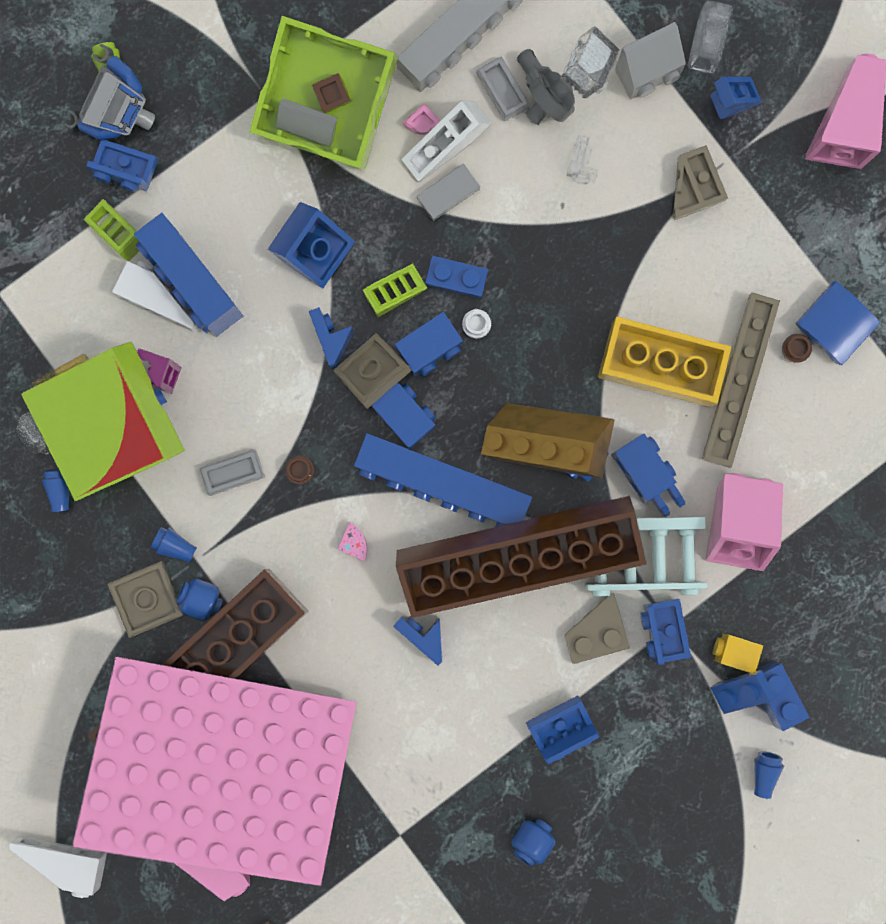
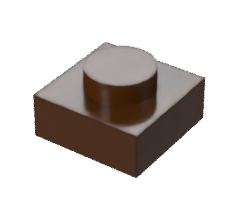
(331, 93)

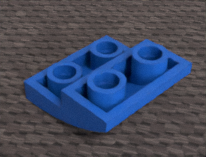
(837, 323)

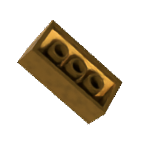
(549, 439)

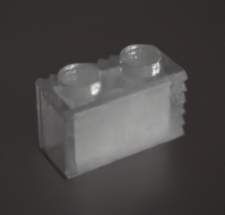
(710, 36)
(591, 63)

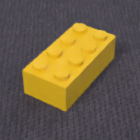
(664, 362)

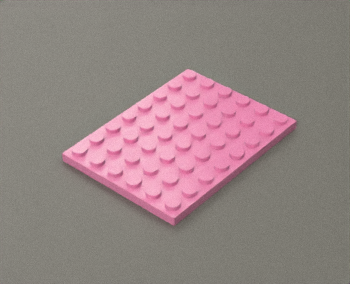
(215, 772)

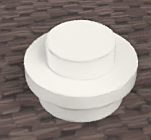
(476, 323)

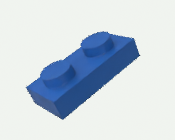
(456, 277)
(743, 692)

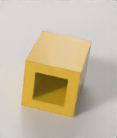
(737, 653)

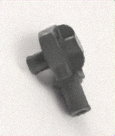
(549, 90)

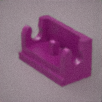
(162, 372)

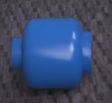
(199, 599)
(533, 842)

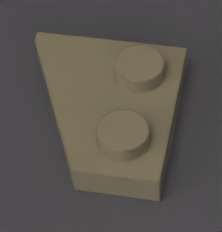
(696, 183)
(598, 633)

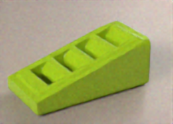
(127, 242)
(380, 285)

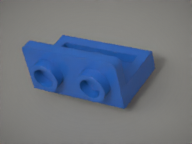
(123, 165)
(666, 631)
(562, 730)

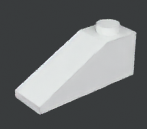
(446, 139)
(146, 290)
(64, 865)

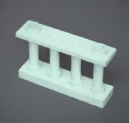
(658, 529)

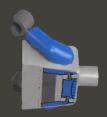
(113, 102)

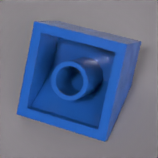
(311, 244)

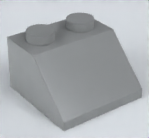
(651, 61)

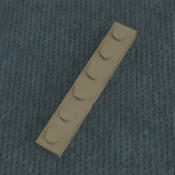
(740, 380)

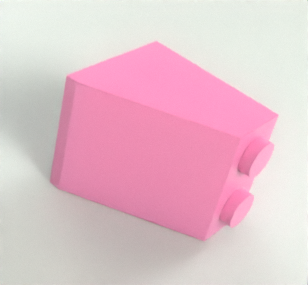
(746, 522)

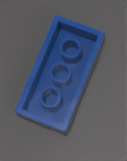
(185, 271)

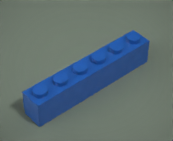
(440, 481)

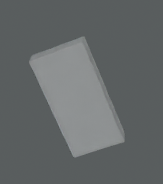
(503, 88)
(306, 122)
(448, 192)
(232, 472)

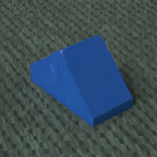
(734, 95)
(332, 344)
(428, 644)

